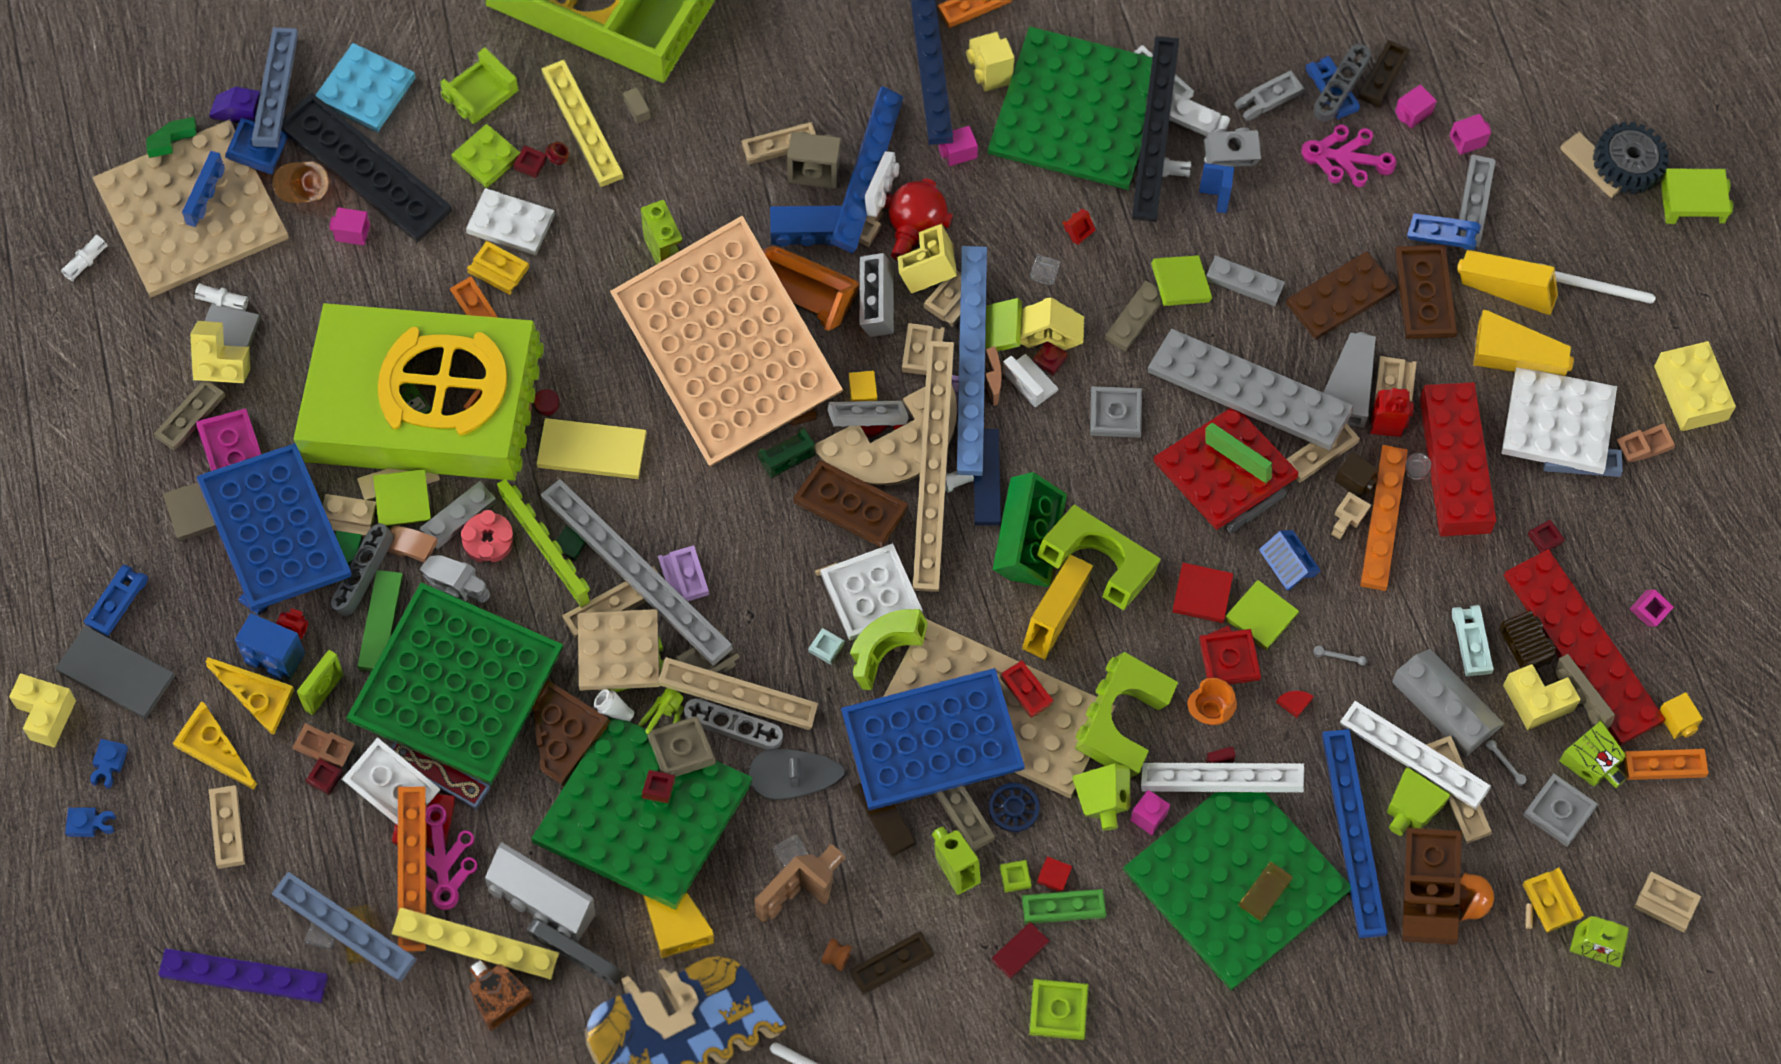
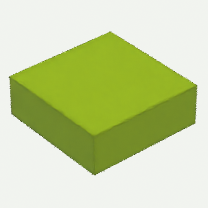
(1015, 876)

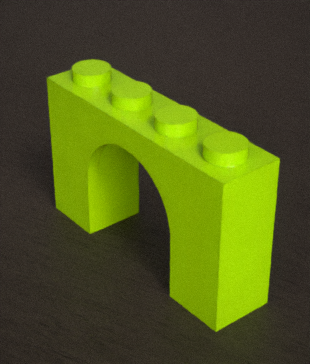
(1083, 531)
(1099, 736)

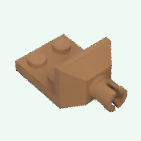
(810, 872)

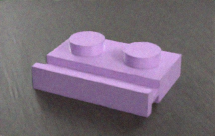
(684, 573)

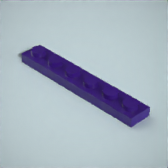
(243, 975)

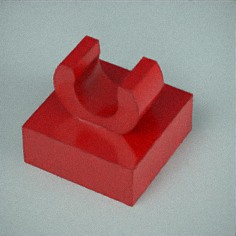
(1079, 226)

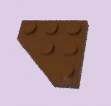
(564, 731)

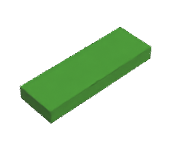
(1239, 452)
(1064, 906)

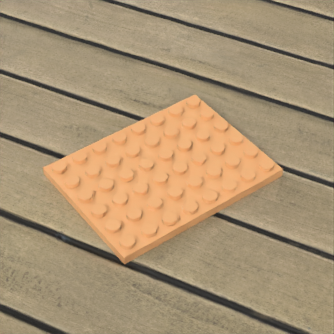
(726, 341)

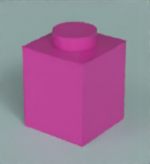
(1415, 106)
(1470, 134)
(962, 149)
(350, 226)
(1651, 608)
(1150, 812)

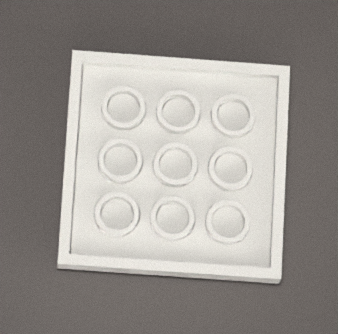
(1559, 420)

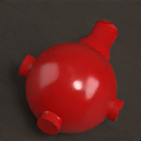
(915, 209)

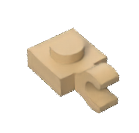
(870, 229)
(1350, 512)

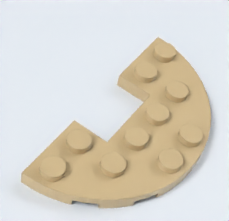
(888, 459)

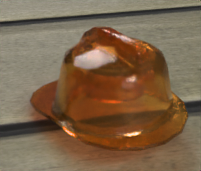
(301, 182)

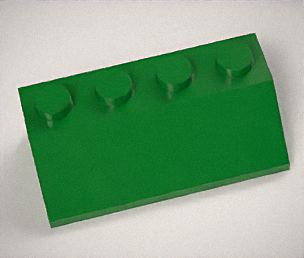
(1029, 515)

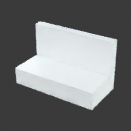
(1029, 379)

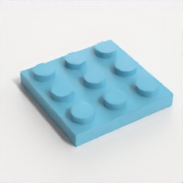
(365, 87)

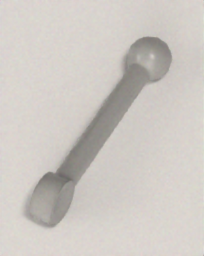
(1319, 652)
(1520, 779)

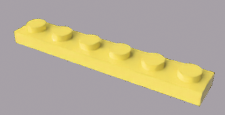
(582, 123)
(475, 943)

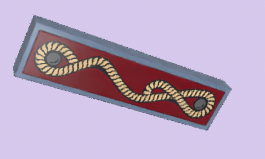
(449, 780)

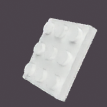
(869, 588)

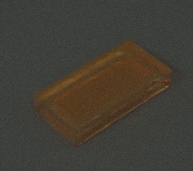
(1265, 891)

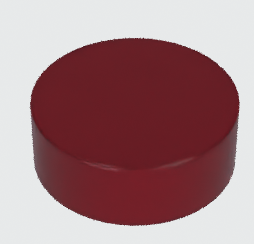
(546, 402)

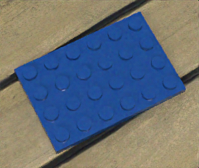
(273, 527)
(932, 739)

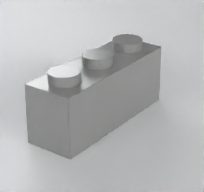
(876, 295)

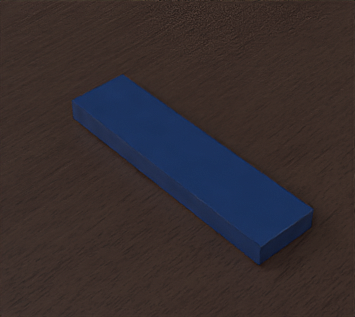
(988, 485)

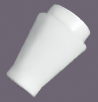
(613, 706)

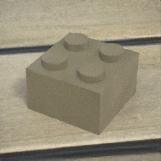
(813, 159)

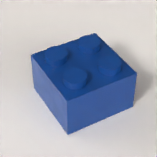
(270, 647)

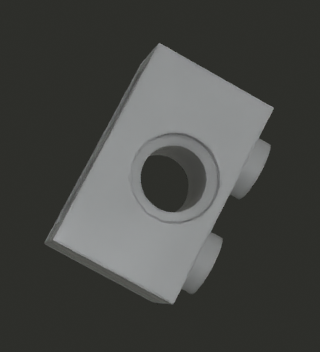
(1246, 144)

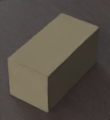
(636, 105)

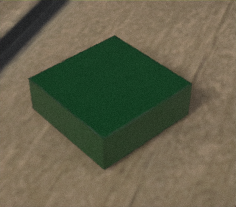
(570, 543)

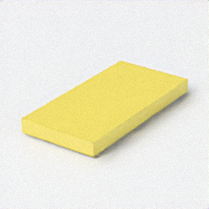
(591, 448)

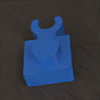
(108, 758)
(84, 821)

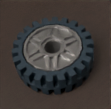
(1631, 157)

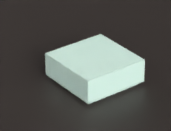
(826, 646)

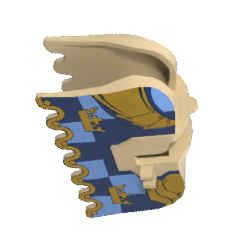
(713, 1007)

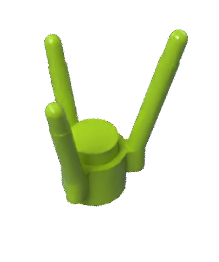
(666, 704)

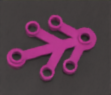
(1345, 156)
(442, 863)

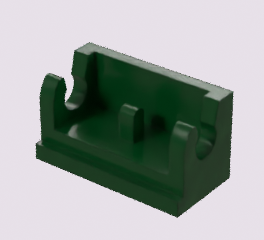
(787, 453)

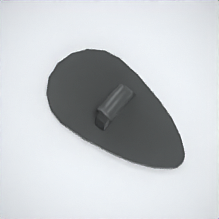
(792, 773)

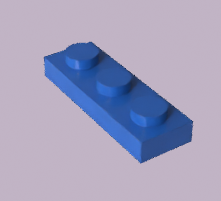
(203, 189)

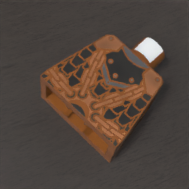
(498, 993)

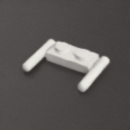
(1196, 116)

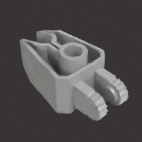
(454, 578)

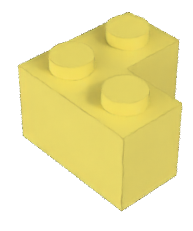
(991, 60)
(931, 262)
(1051, 323)
(213, 359)
(1537, 702)
(47, 705)

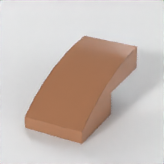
(993, 377)
(1646, 444)
(412, 543)
(323, 745)

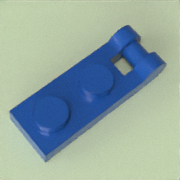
(1321, 80)
(1443, 231)
(115, 600)

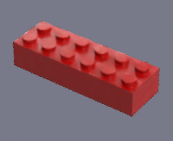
(1457, 459)

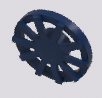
(1014, 807)

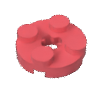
(487, 523)

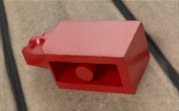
(1391, 412)

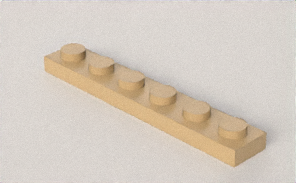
(737, 693)

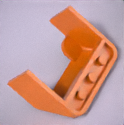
(814, 286)

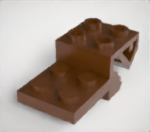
(1432, 886)

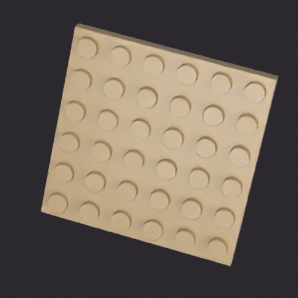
(148, 204)

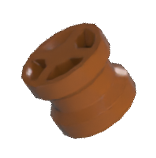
(836, 954)

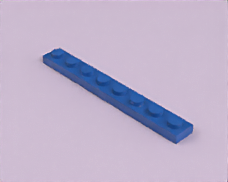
(872, 149)
(1354, 834)

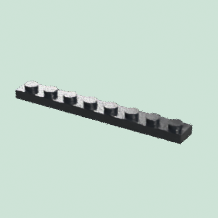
(1155, 129)

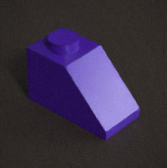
(236, 104)

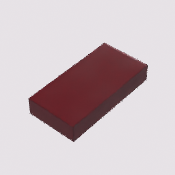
(1020, 950)

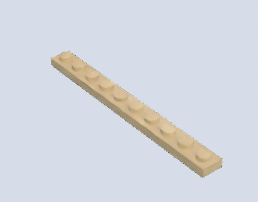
(933, 466)

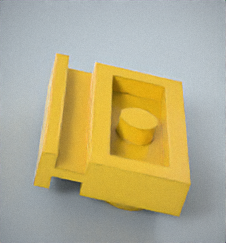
(498, 267)
(1553, 900)

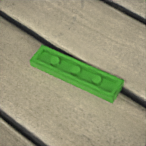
(380, 617)

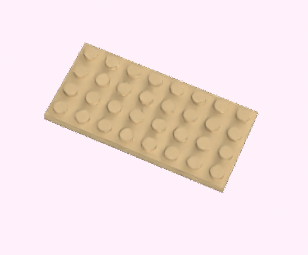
(1044, 740)

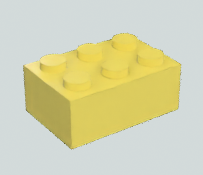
(1694, 386)

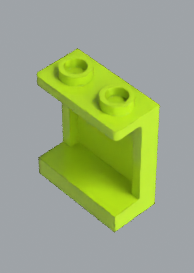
(480, 87)
(1696, 194)
(660, 231)

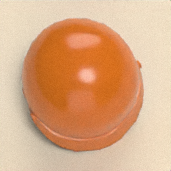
(1212, 702)
(1475, 897)

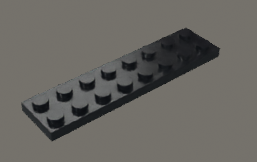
(365, 167)

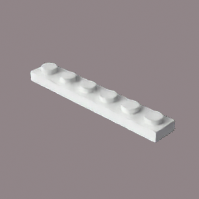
(1415, 755)
(1223, 777)

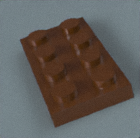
(1425, 292)
(1341, 295)
(851, 503)

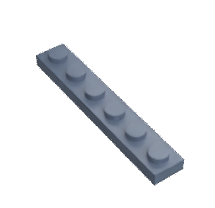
(275, 87)
(344, 927)

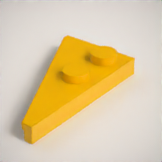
(259, 694)
(207, 743)

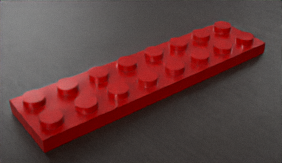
(1576, 632)

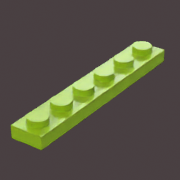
(550, 549)

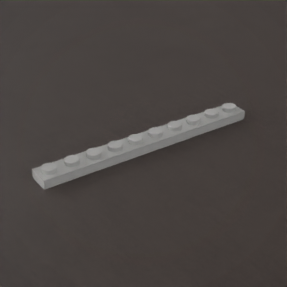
(637, 572)

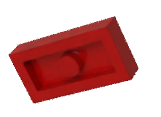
(1026, 689)

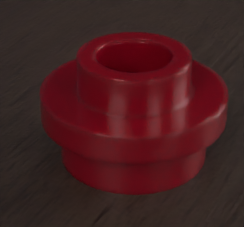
(557, 153)

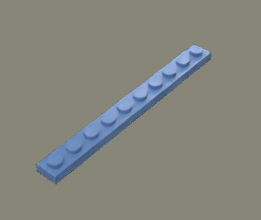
(971, 361)

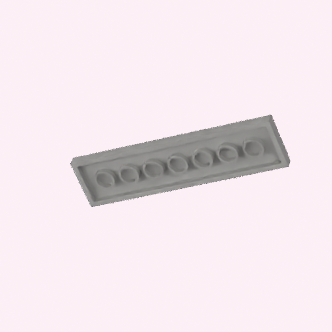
(1250, 389)

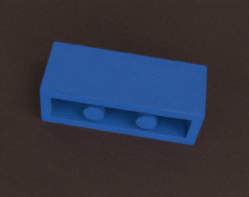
(803, 224)

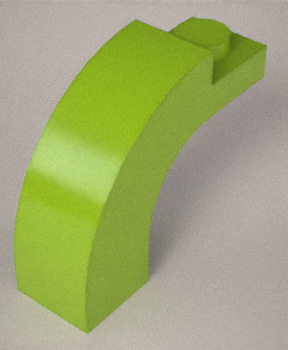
(880, 637)

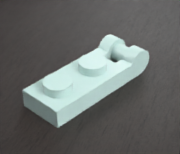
(1472, 641)

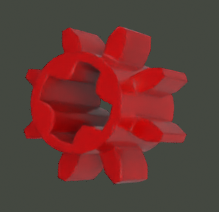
(293, 621)

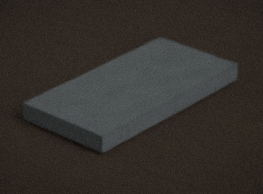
(115, 672)

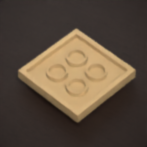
(618, 649)

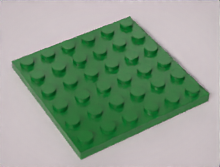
(1074, 108)
(455, 683)
(633, 839)
(1212, 861)

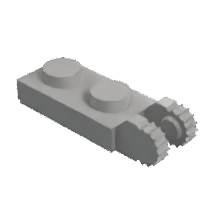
(1270, 95)

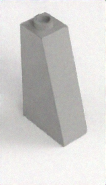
(1353, 376)

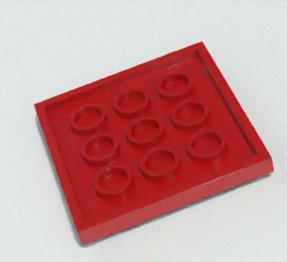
(1216, 483)

